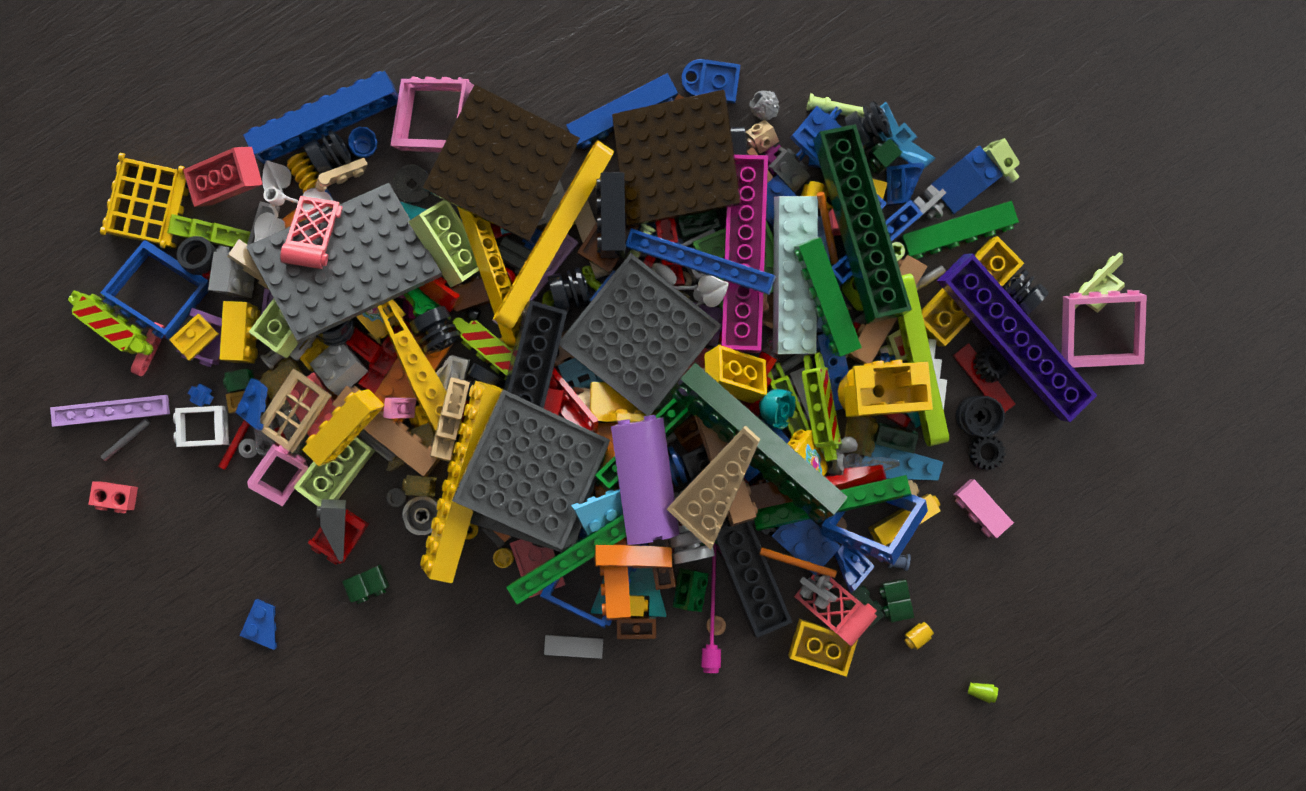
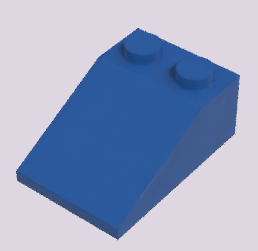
(967, 179)

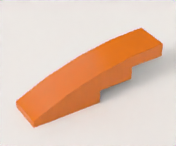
(633, 556)

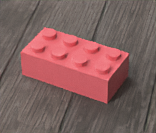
(223, 176)

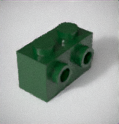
(882, 156)
(690, 590)

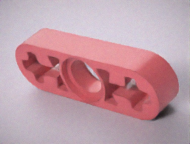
(143, 361)

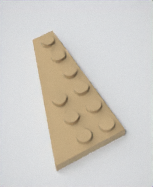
(710, 495)

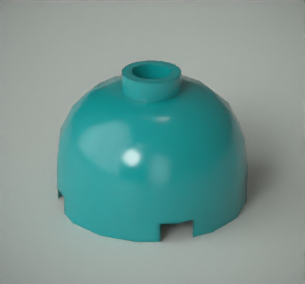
(777, 408)

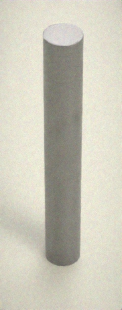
(125, 439)

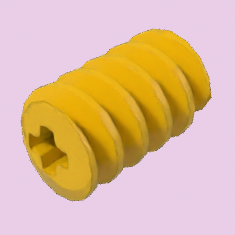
(303, 172)

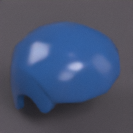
(362, 142)

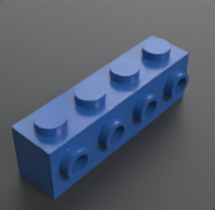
(836, 366)

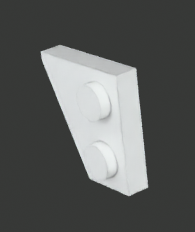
(453, 367)

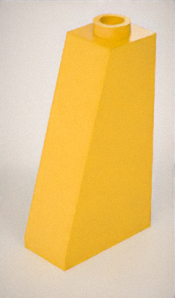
(888, 528)

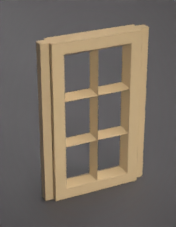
(309, 418)

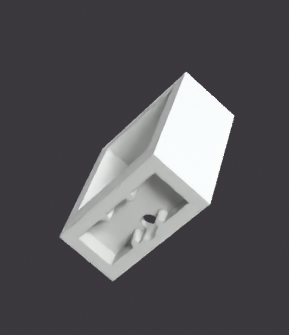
(220, 422)

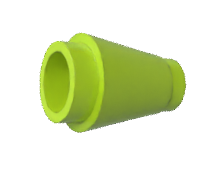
(985, 692)

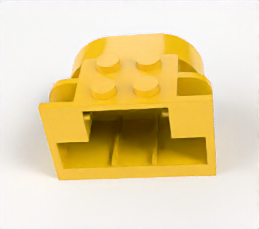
(896, 384)

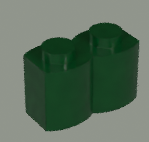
(365, 584)
(897, 600)

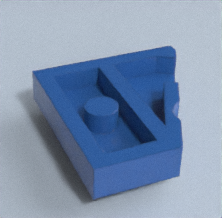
(902, 182)
(253, 403)
(853, 566)
(261, 625)

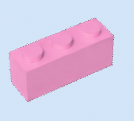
(982, 509)

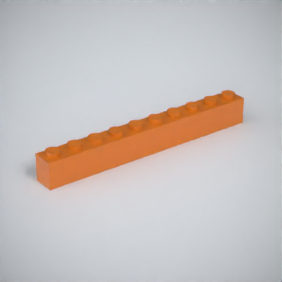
(616, 578)

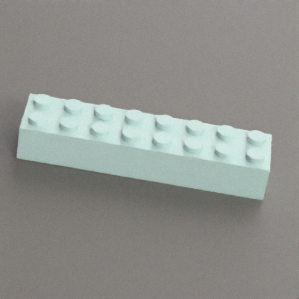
(792, 307)

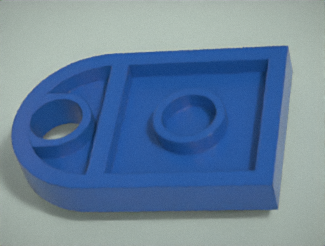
(712, 77)

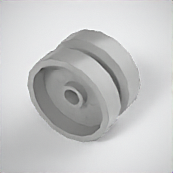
(691, 548)

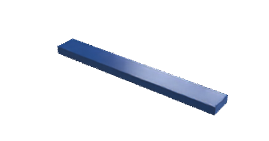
(700, 261)

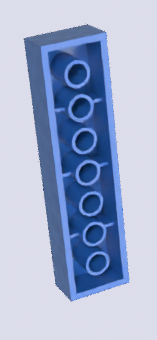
(313, 119)

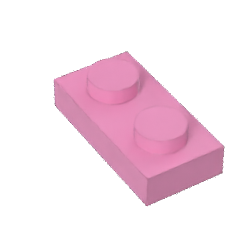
(399, 408)

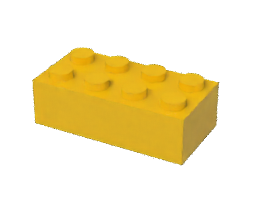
(343, 427)

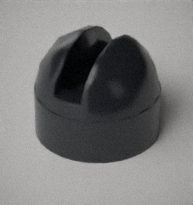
(473, 314)

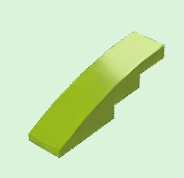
(213, 232)

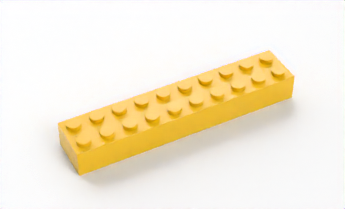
(453, 519)

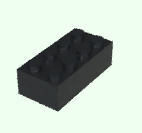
(612, 215)

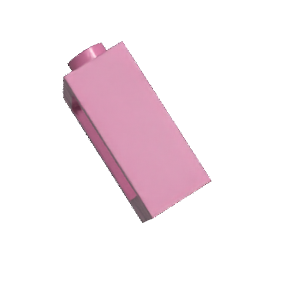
(268, 491)

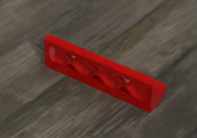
(572, 406)

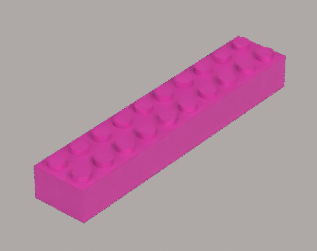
(747, 247)

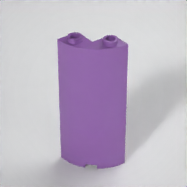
(644, 479)

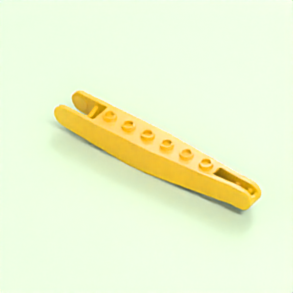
(417, 368)

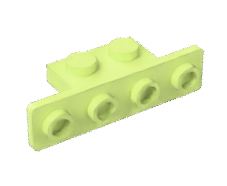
(1104, 281)

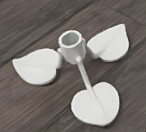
(274, 180)
(708, 291)

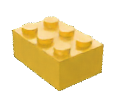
(236, 341)
(738, 373)
(821, 648)

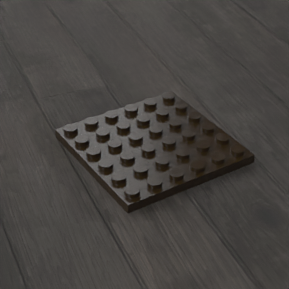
(676, 158)
(501, 163)

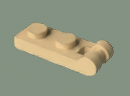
(341, 174)

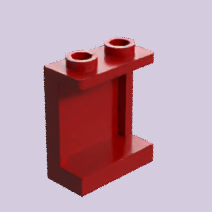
(353, 531)

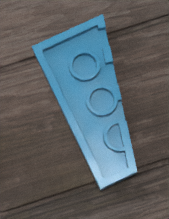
(912, 465)

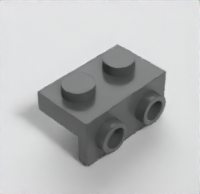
(789, 169)

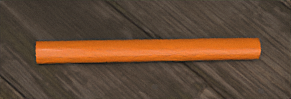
(827, 227)
(798, 562)

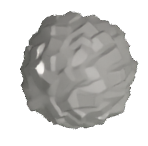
(764, 105)

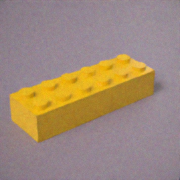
(943, 316)

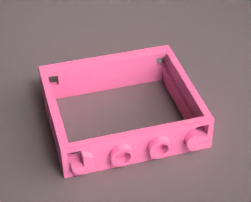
(405, 106)
(1068, 320)

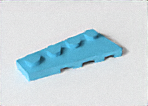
(599, 511)

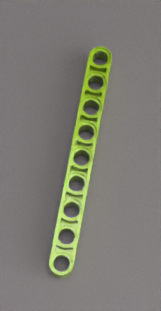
(918, 350)

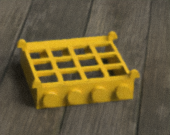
(173, 205)

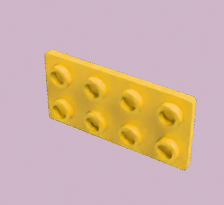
(611, 406)

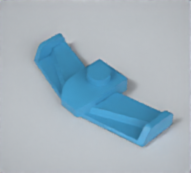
(904, 138)

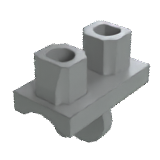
(933, 196)
(824, 596)

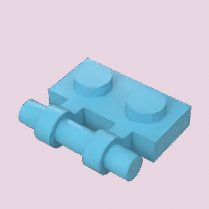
(573, 369)

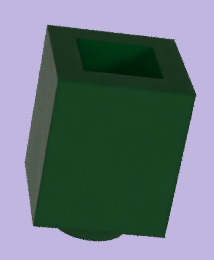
(237, 380)

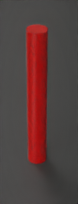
(234, 445)

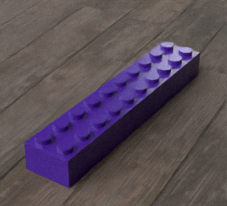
(1016, 337)

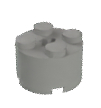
(412, 515)

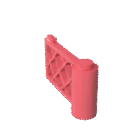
(305, 252)
(851, 625)

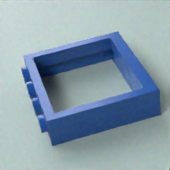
(129, 268)
(867, 547)
(548, 590)

